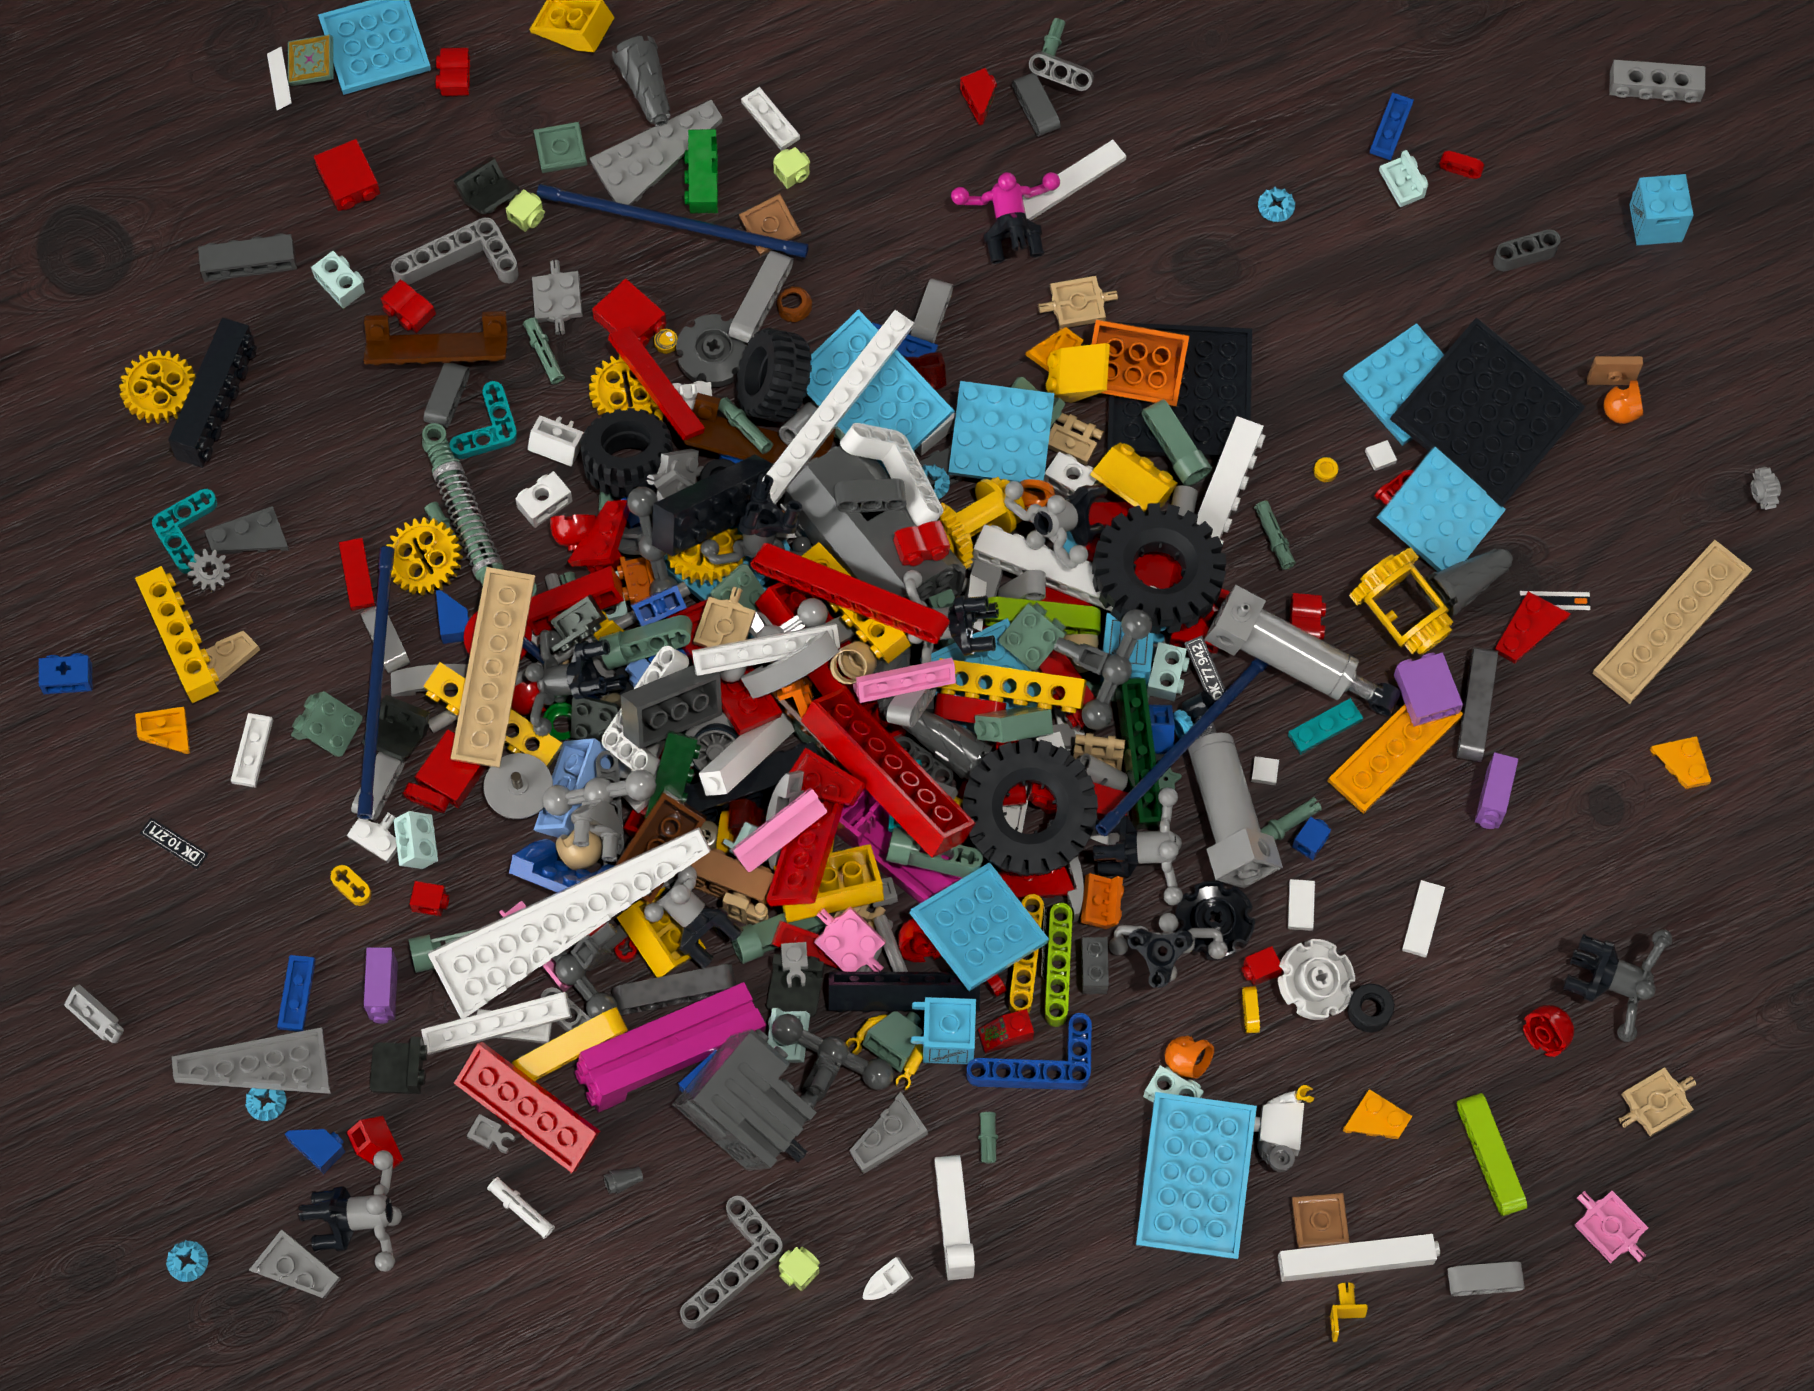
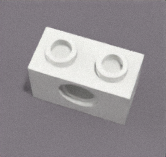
(1066, 465)
(539, 511)

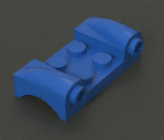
(540, 865)

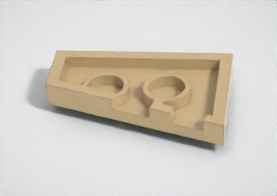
(230, 654)

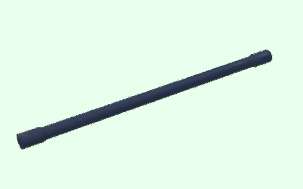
(786, 246)
(366, 797)
(1114, 817)

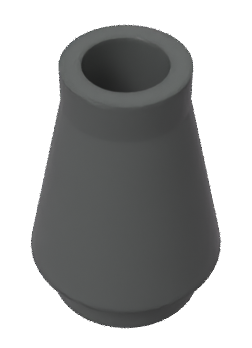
(622, 1179)

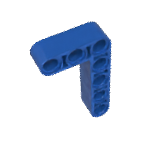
(1040, 1067)

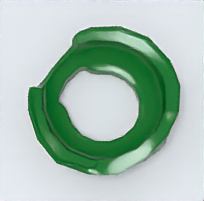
(557, 710)

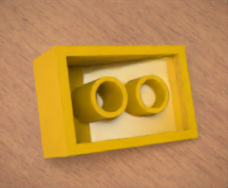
(573, 23)
(1078, 371)

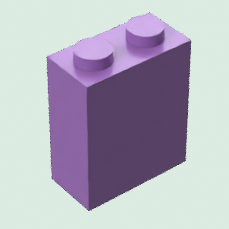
(1427, 688)
(1496, 791)
(380, 984)

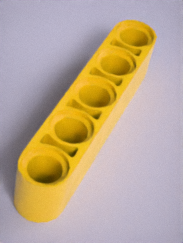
(1026, 967)
(569, 1045)

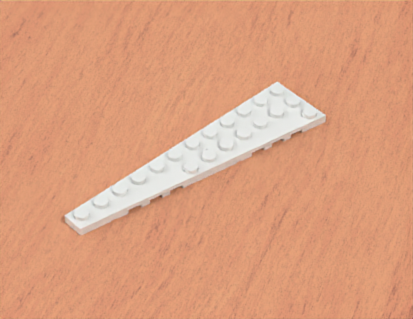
(509, 949)

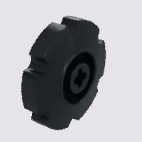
(1215, 902)

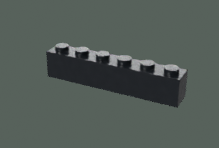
(893, 990)

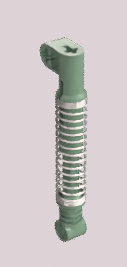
(447, 470)

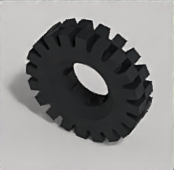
(1165, 533)
(1052, 769)

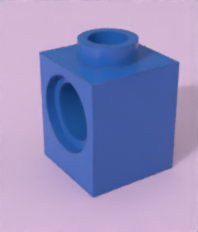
(1312, 838)

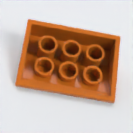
(1142, 361)

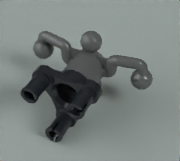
(761, 526)
(574, 678)
(1617, 976)

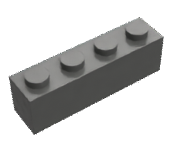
(247, 257)

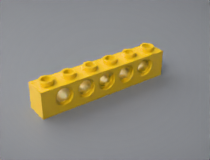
(152, 586)
(888, 645)
(444, 677)
(1073, 687)

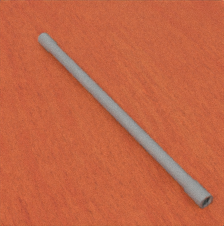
(446, 717)

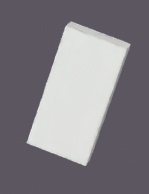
(1301, 905)

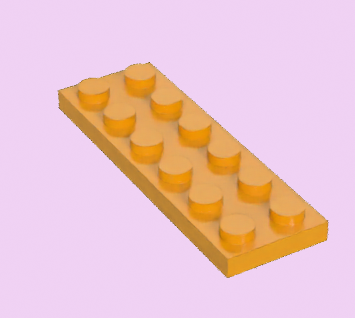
(1387, 757)

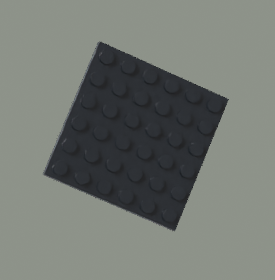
(1210, 396)
(1488, 411)

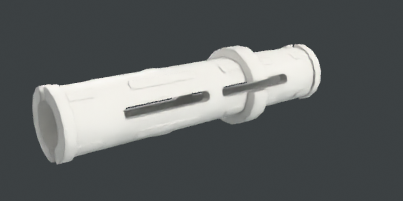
(512, 1200)

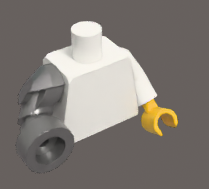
(1281, 1128)

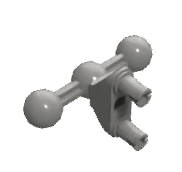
(810, 613)
(596, 812)

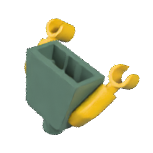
(891, 1040)

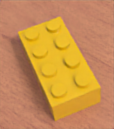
(848, 881)

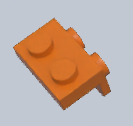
(637, 577)
(800, 692)
(1102, 901)

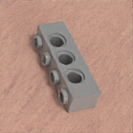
(1666, 74)

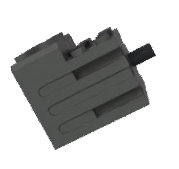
(745, 1104)

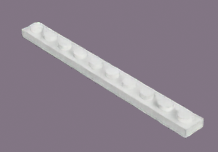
(838, 402)

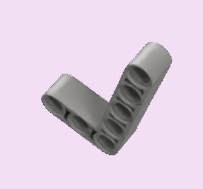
(458, 252)
(737, 1268)

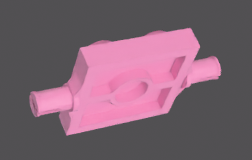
(849, 941)
(1611, 1226)

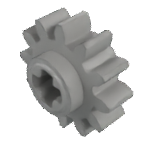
(1765, 488)
(208, 580)

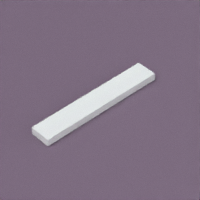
(1075, 178)
(756, 650)
(496, 1023)

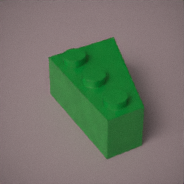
(702, 172)

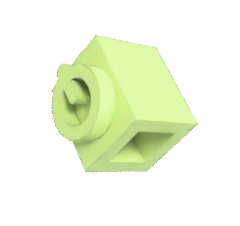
(791, 166)
(525, 210)
(798, 1267)

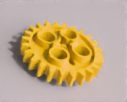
(605, 393)
(147, 403)
(441, 545)
(689, 561)

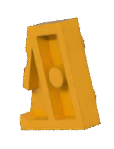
(1060, 339)
(164, 728)
(1684, 761)
(1378, 1117)

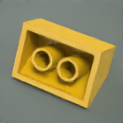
(1134, 477)
(655, 940)

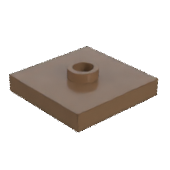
(772, 220)
(1614, 370)
(1320, 1220)

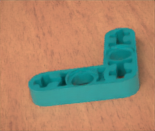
(494, 432)
(173, 529)

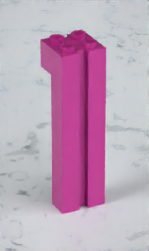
(868, 824)
(664, 1046)

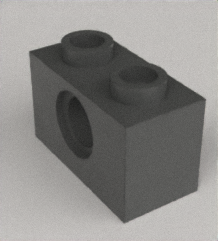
(1094, 965)

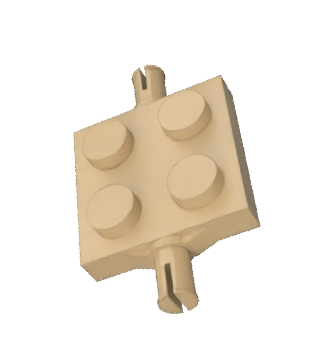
(1077, 302)
(724, 621)
(1657, 1102)

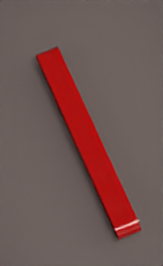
(850, 593)

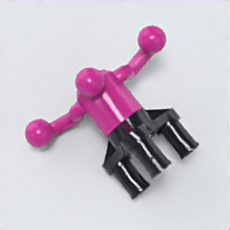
(1010, 214)

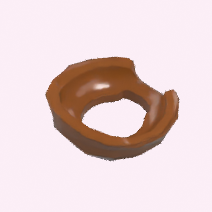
(799, 313)

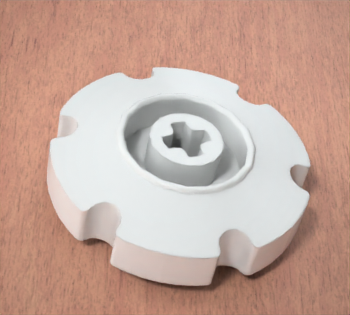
(1321, 996)

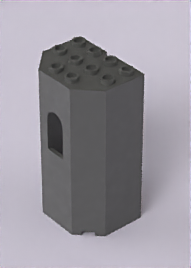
(861, 545)

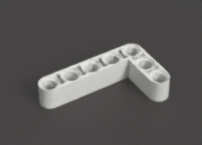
(900, 462)
(665, 663)
(954, 1221)

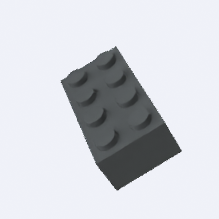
(670, 704)

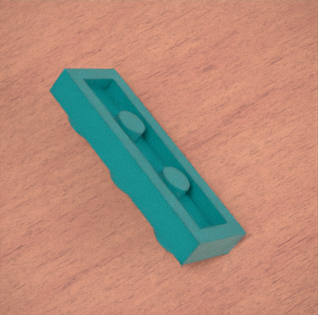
(1325, 726)

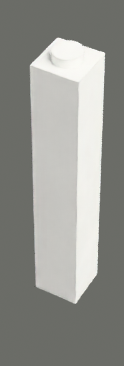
(744, 755)
(1358, 1257)

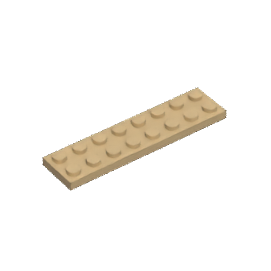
(1672, 621)
(493, 667)

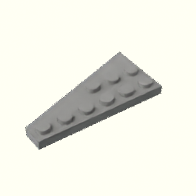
(647, 157)
(274, 1063)

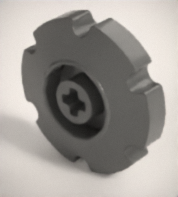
(698, 355)

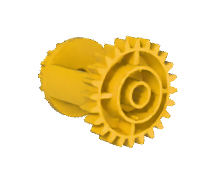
(987, 510)
(1384, 578)

